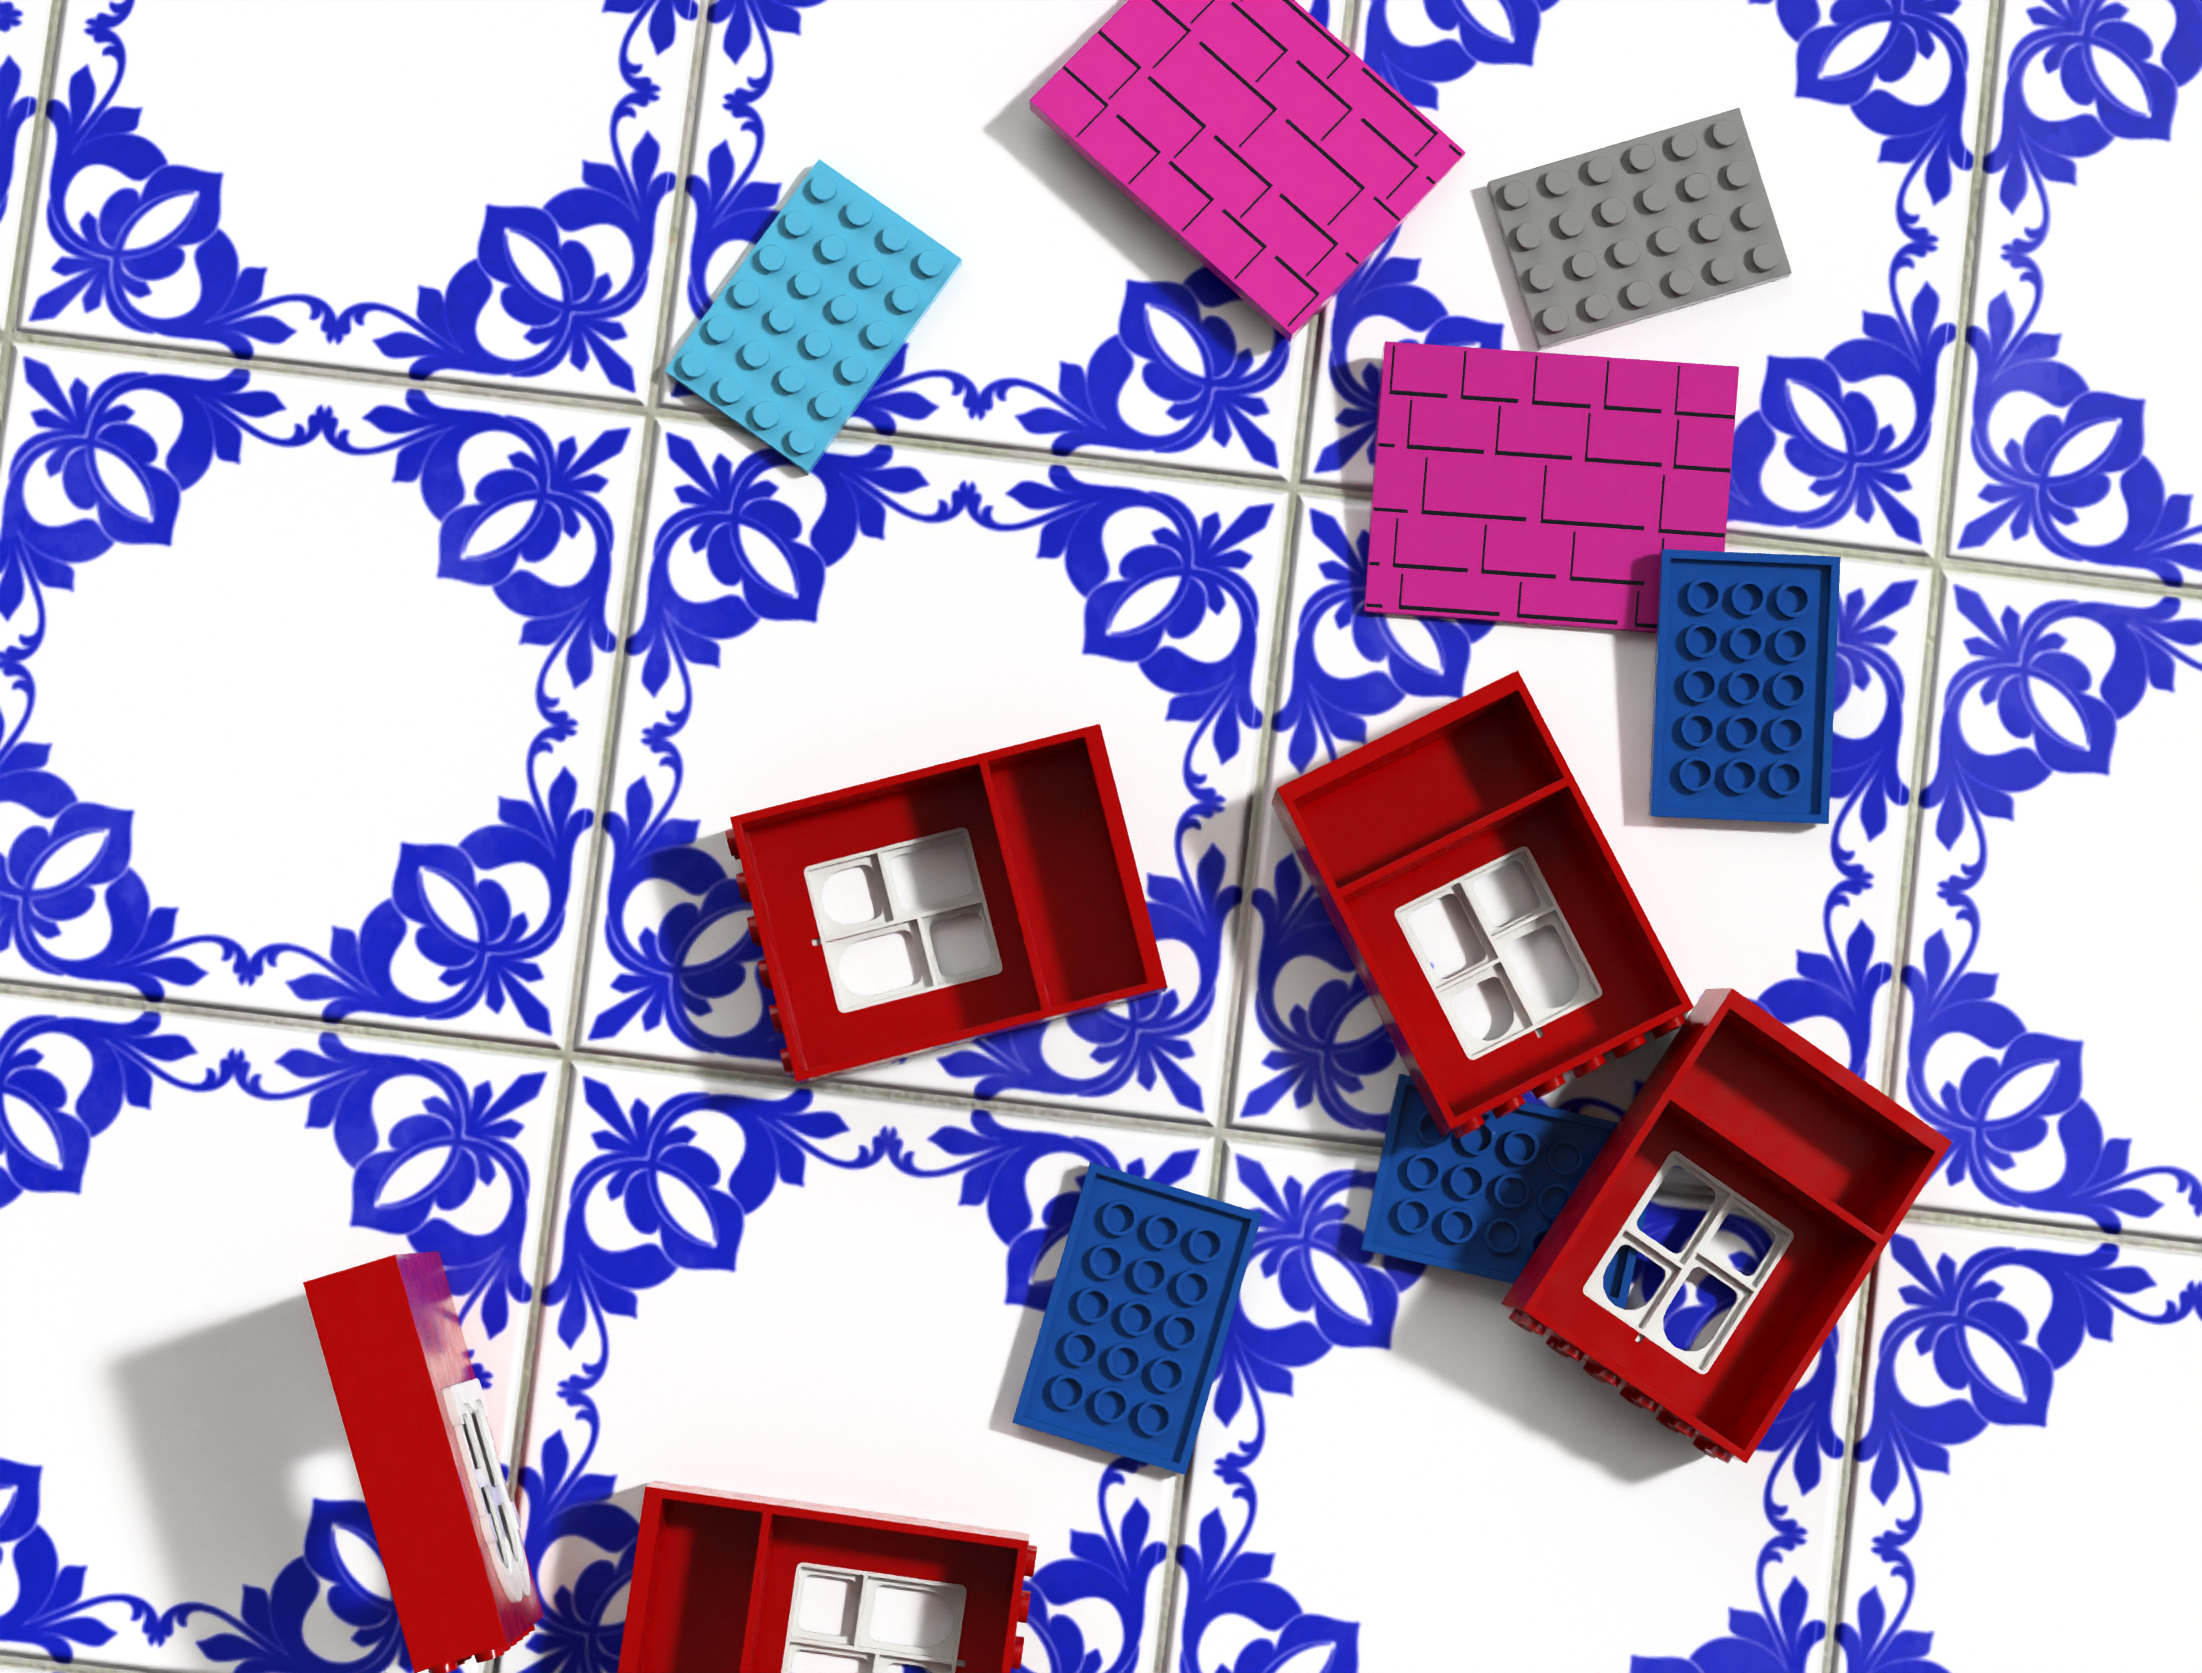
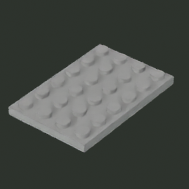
(1639, 228)

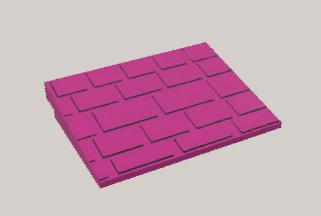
(1249, 143)
(1542, 483)

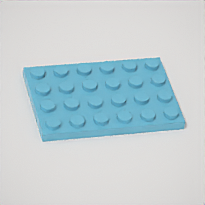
(813, 316)

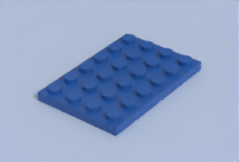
(1744, 686)
(1485, 1196)
(1137, 1318)

